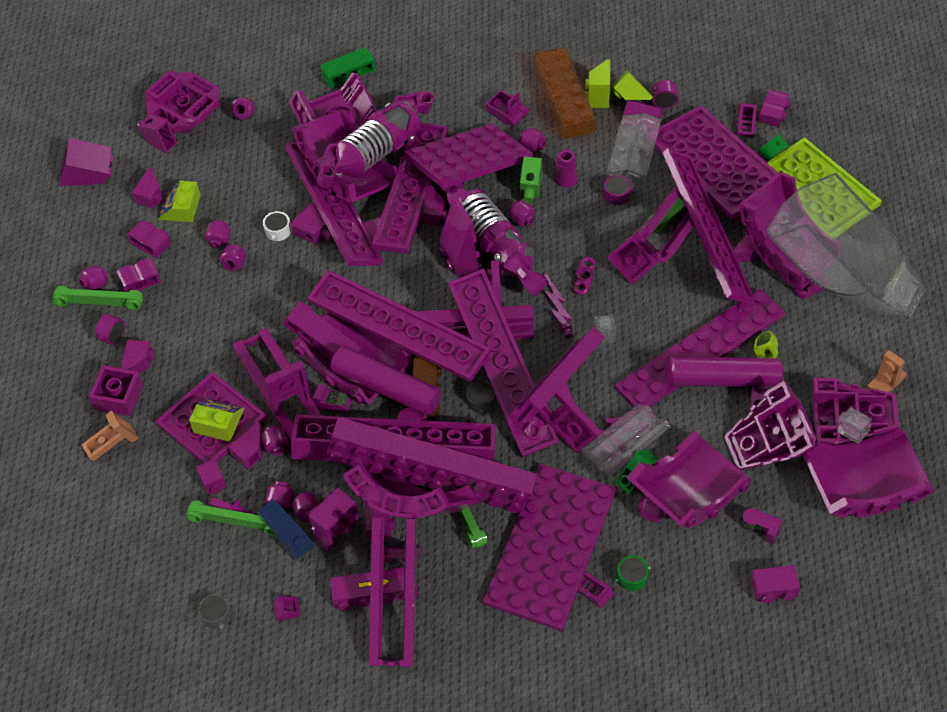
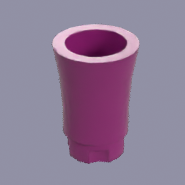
(566, 172)

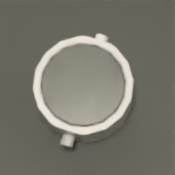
(277, 226)

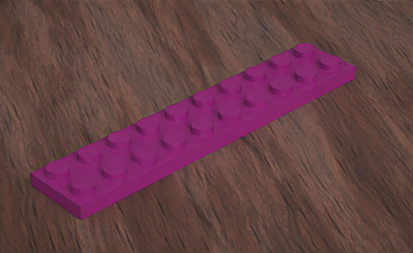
(406, 197)
(338, 215)
(709, 227)
(399, 325)
(713, 339)
(505, 363)

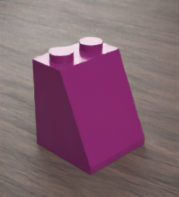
(85, 163)

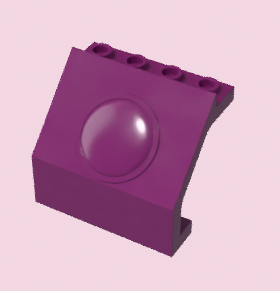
(350, 97)

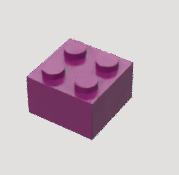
(116, 390)

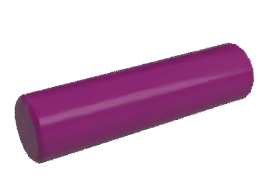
(724, 371)
(386, 380)

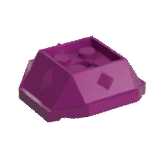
(182, 100)

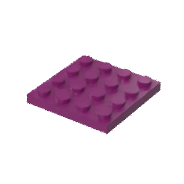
(204, 448)

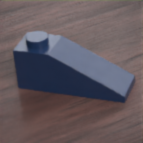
(285, 529)

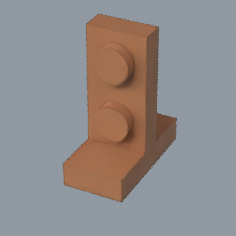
(889, 374)
(109, 436)

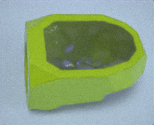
(766, 345)

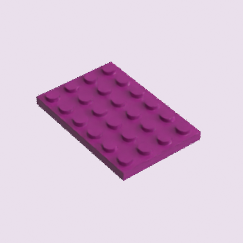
(467, 155)

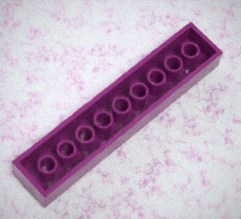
(313, 434)
(429, 464)

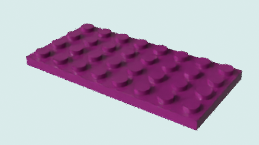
(723, 161)
(550, 547)

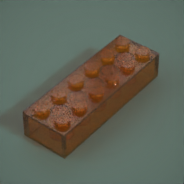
(564, 93)

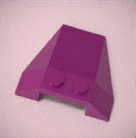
(458, 241)
(834, 398)
(772, 430)

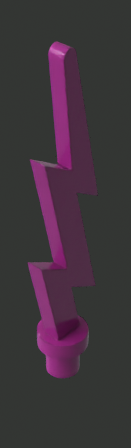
(560, 314)

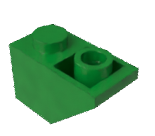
(642, 456)

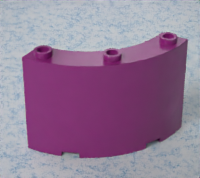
(314, 139)
(757, 214)
(371, 346)
(868, 475)
(691, 482)
(405, 499)

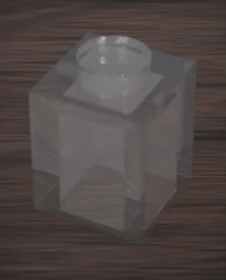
(607, 327)
(854, 425)

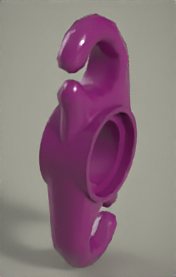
(586, 283)

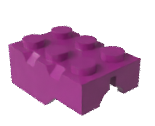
(332, 518)

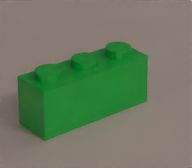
(338, 70)

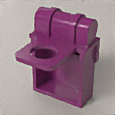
(507, 108)

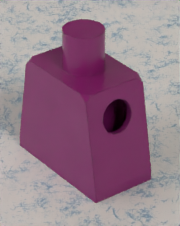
(157, 132)
(310, 225)

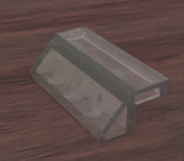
(634, 145)
(624, 438)

